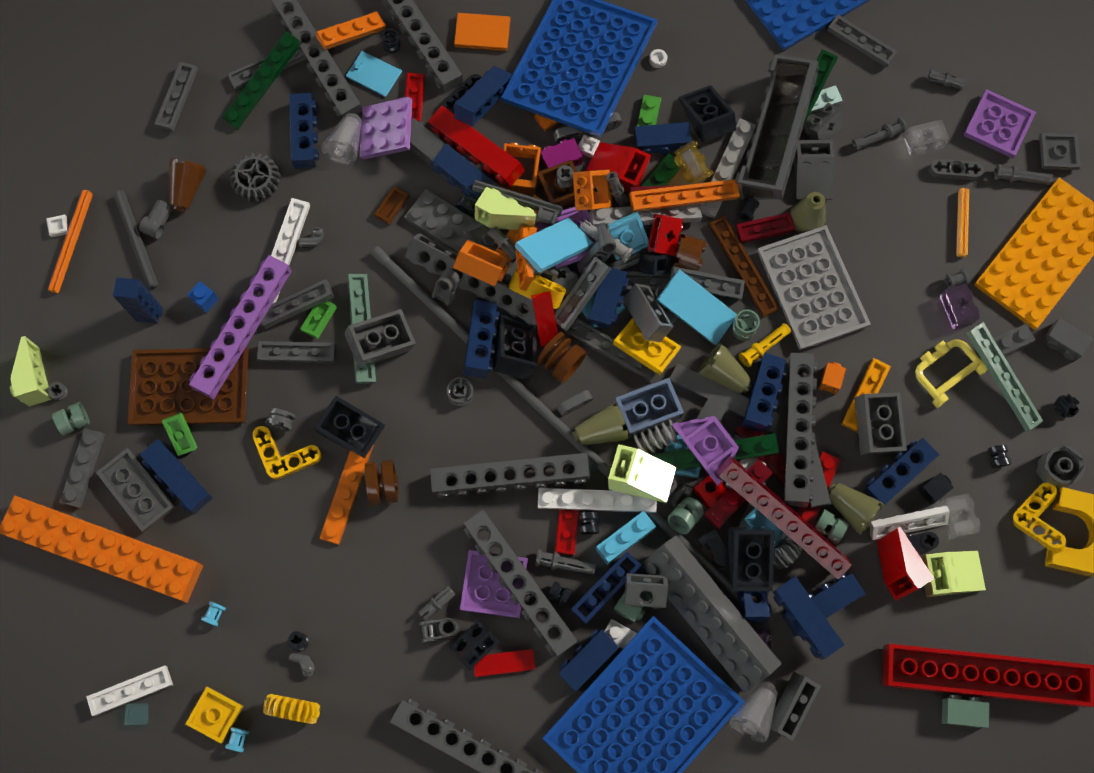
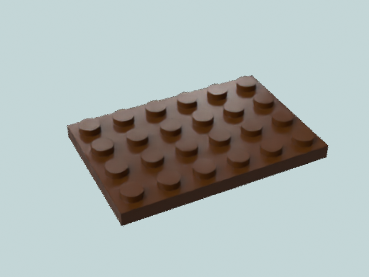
(162, 389)

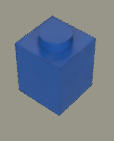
(203, 297)

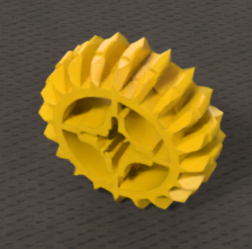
(291, 709)

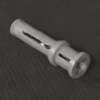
(621, 250)

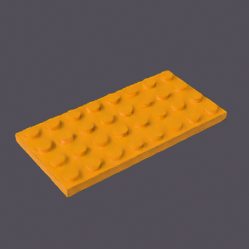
(1043, 255)

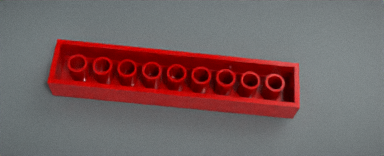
(988, 675)

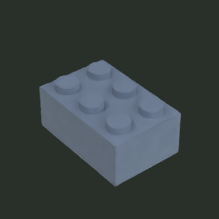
(649, 407)

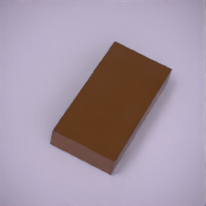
(391, 205)

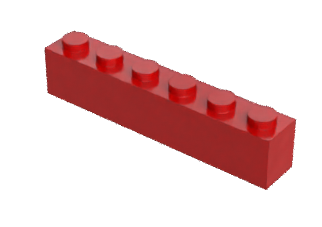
(476, 146)

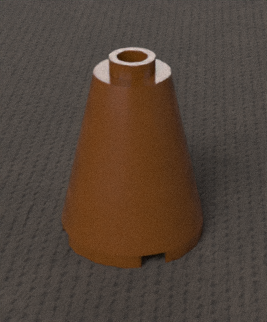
(184, 182)

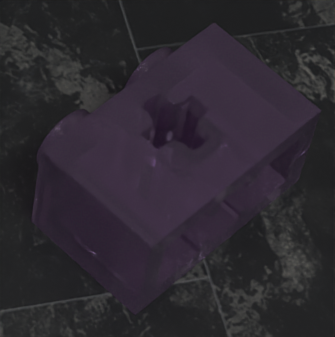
(960, 306)

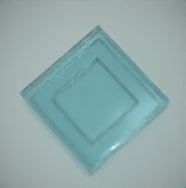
(136, 714)

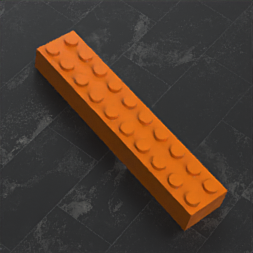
(101, 549)

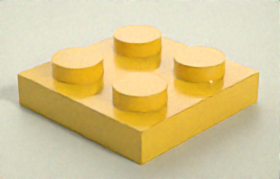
(214, 715)

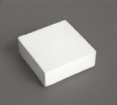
(588, 145)
(57, 225)

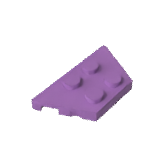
(708, 443)

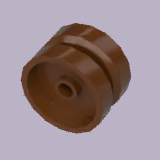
(381, 482)

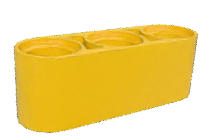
(538, 286)

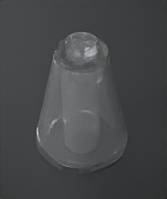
(344, 140)
(756, 713)

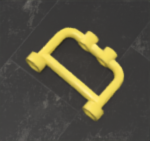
(942, 348)

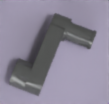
(601, 250)

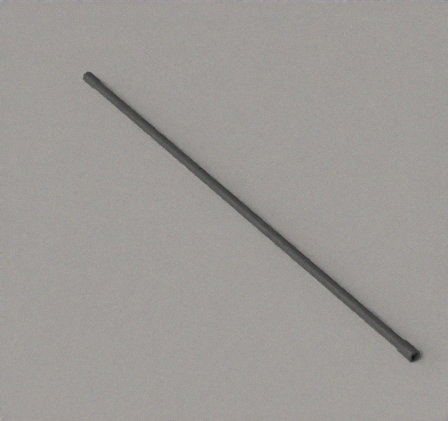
(386, 261)

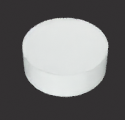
(658, 58)

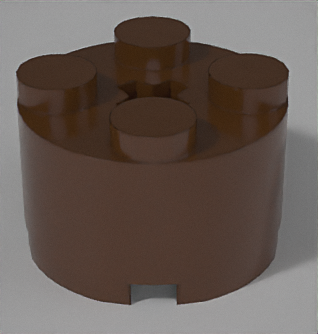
(688, 253)

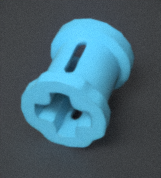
(213, 613)
(237, 739)

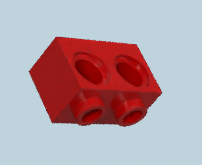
(709, 499)

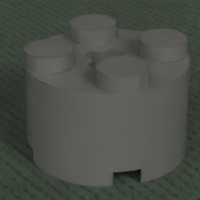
(1071, 466)

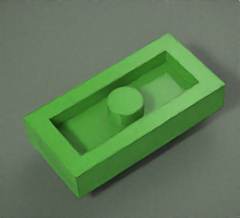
(649, 110)
(318, 319)
(179, 434)

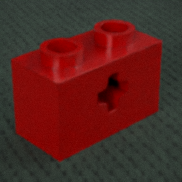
(661, 226)

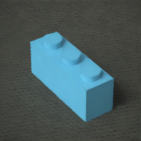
(625, 538)

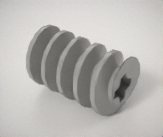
(657, 438)

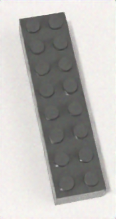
(712, 615)

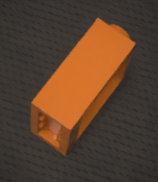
(530, 151)
(593, 190)
(481, 263)

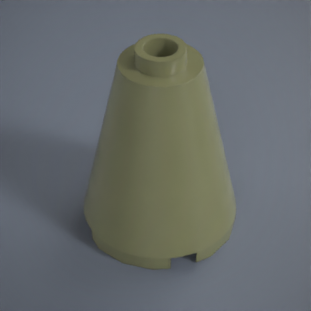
(809, 213)
(725, 370)
(602, 427)
(854, 506)

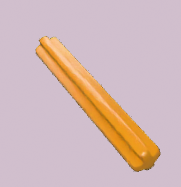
(962, 222)

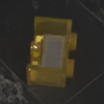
(692, 163)

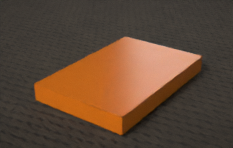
(482, 31)

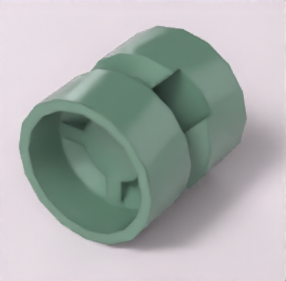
(745, 325)
(69, 419)
(685, 515)
(836, 530)

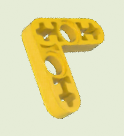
(276, 459)
(1032, 516)

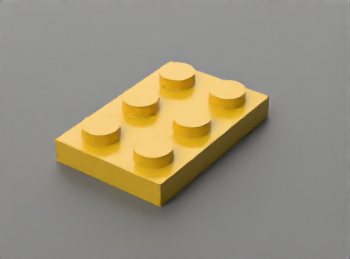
(651, 354)

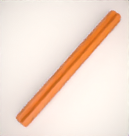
(70, 241)

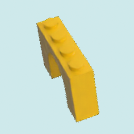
(1075, 560)

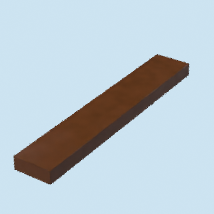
(743, 266)

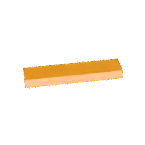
(870, 384)

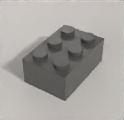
(379, 338)
(880, 423)

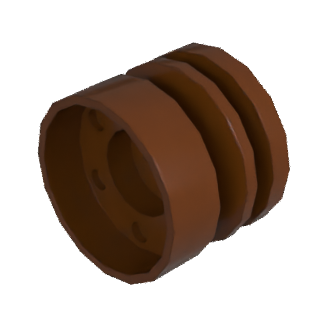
(558, 355)

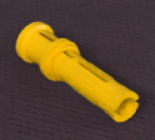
(758, 349)

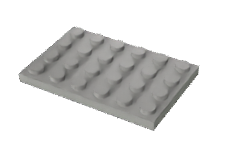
(813, 287)

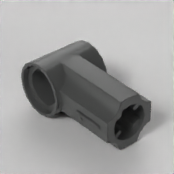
(154, 223)

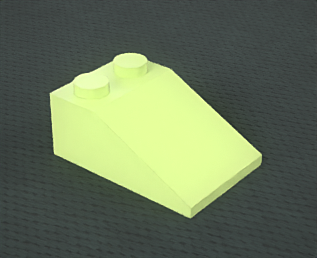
(28, 375)

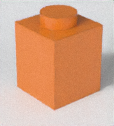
(832, 377)

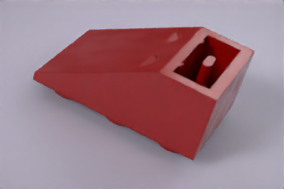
(625, 161)
(901, 564)

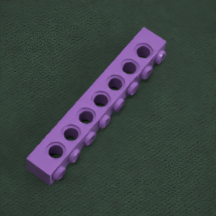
(242, 336)

